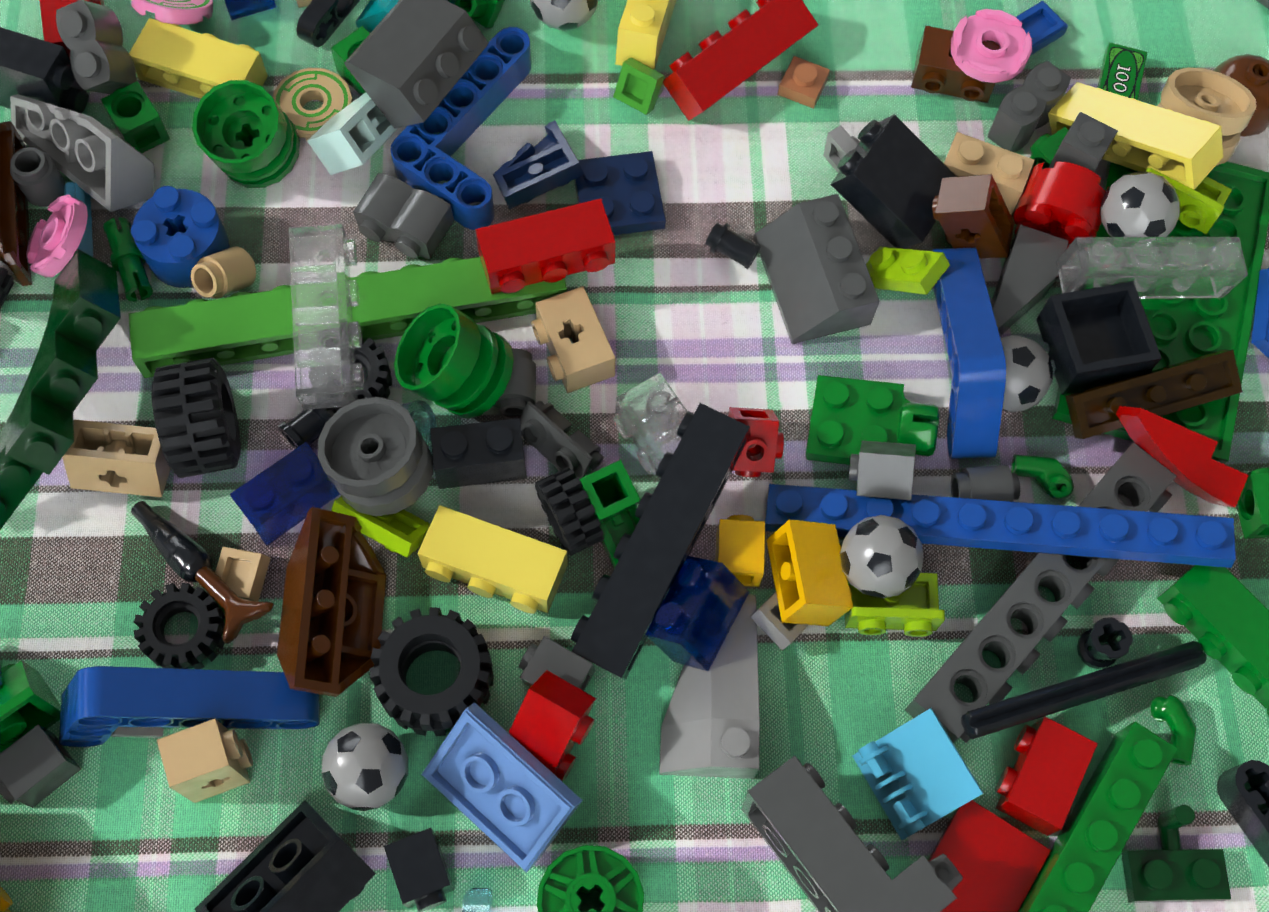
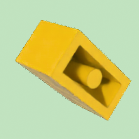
(808, 573)

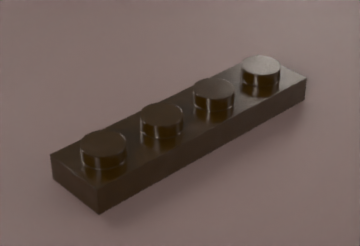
(1156, 391)

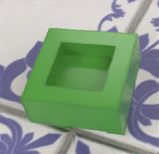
(639, 86)

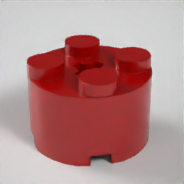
(1061, 201)

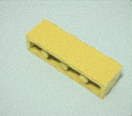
(1146, 134)

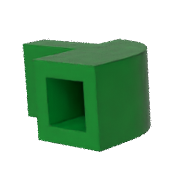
(614, 504)

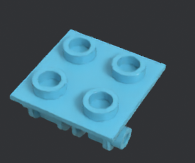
(917, 774)

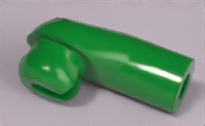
(1046, 472)
(1181, 726)

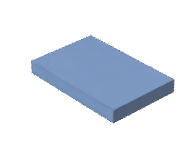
(501, 787)

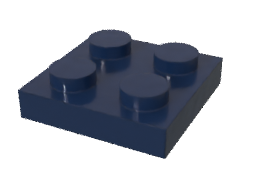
(627, 190)

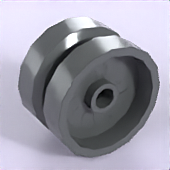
(375, 456)

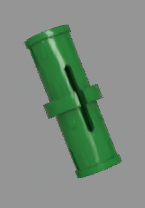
(127, 259)

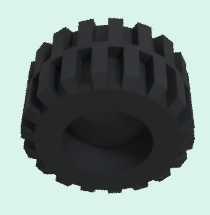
(195, 417)
(409, 642)

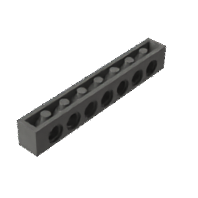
(1132, 475)

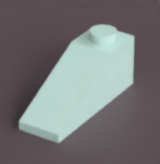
(351, 135)

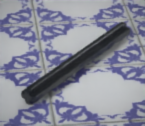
(1082, 689)

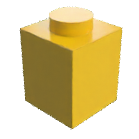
(742, 548)

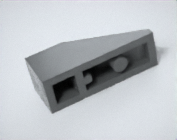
(1026, 275)

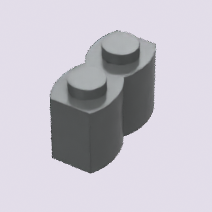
(95, 46)
(1028, 106)
(403, 216)

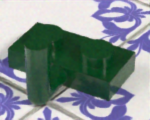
(1175, 872)

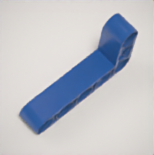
(480, 91)
(973, 355)
(115, 697)

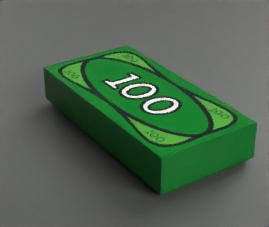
(1122, 70)

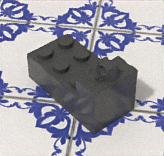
(828, 857)

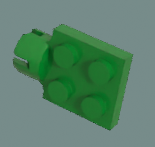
(866, 410)

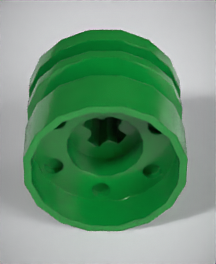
(246, 133)
(453, 361)
(587, 870)

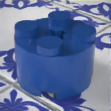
(176, 232)

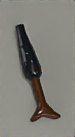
(195, 565)

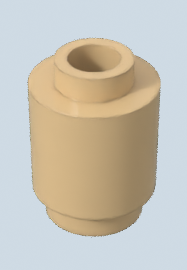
(223, 272)

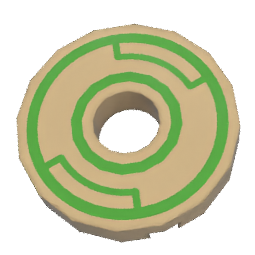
(311, 85)

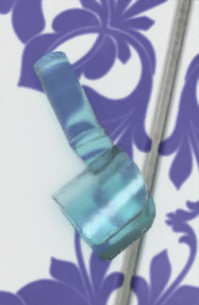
(477, 900)

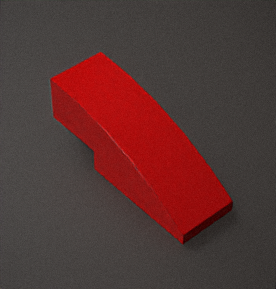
(1185, 455)

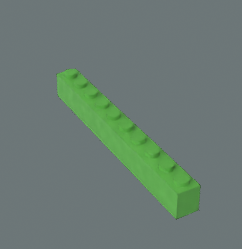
(262, 322)

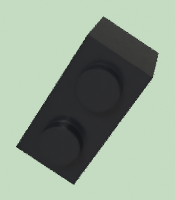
(478, 453)

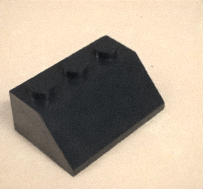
(293, 870)

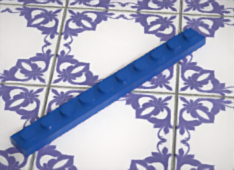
(1019, 525)

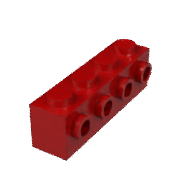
(738, 54)

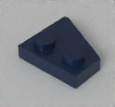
(538, 168)

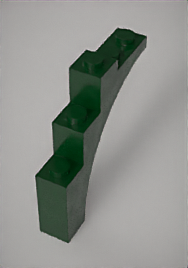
(63, 372)

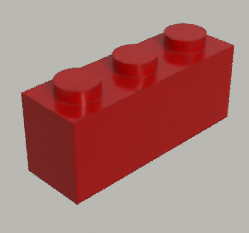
(546, 246)

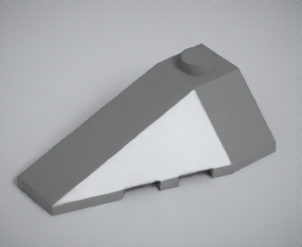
(85, 152)
(715, 712)

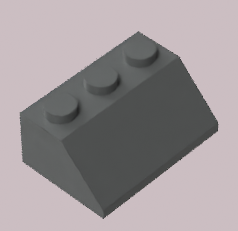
(416, 58)
(817, 270)

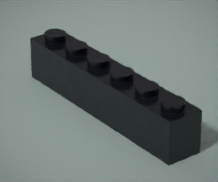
(662, 539)

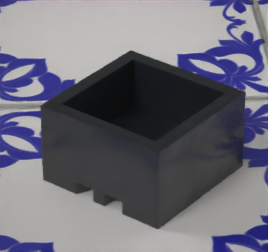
(1097, 336)

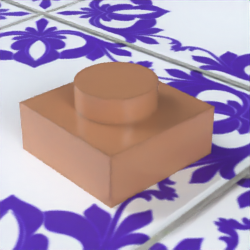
(803, 82)

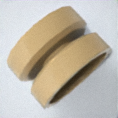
(1211, 98)

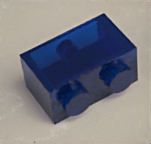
(284, 493)
(697, 613)

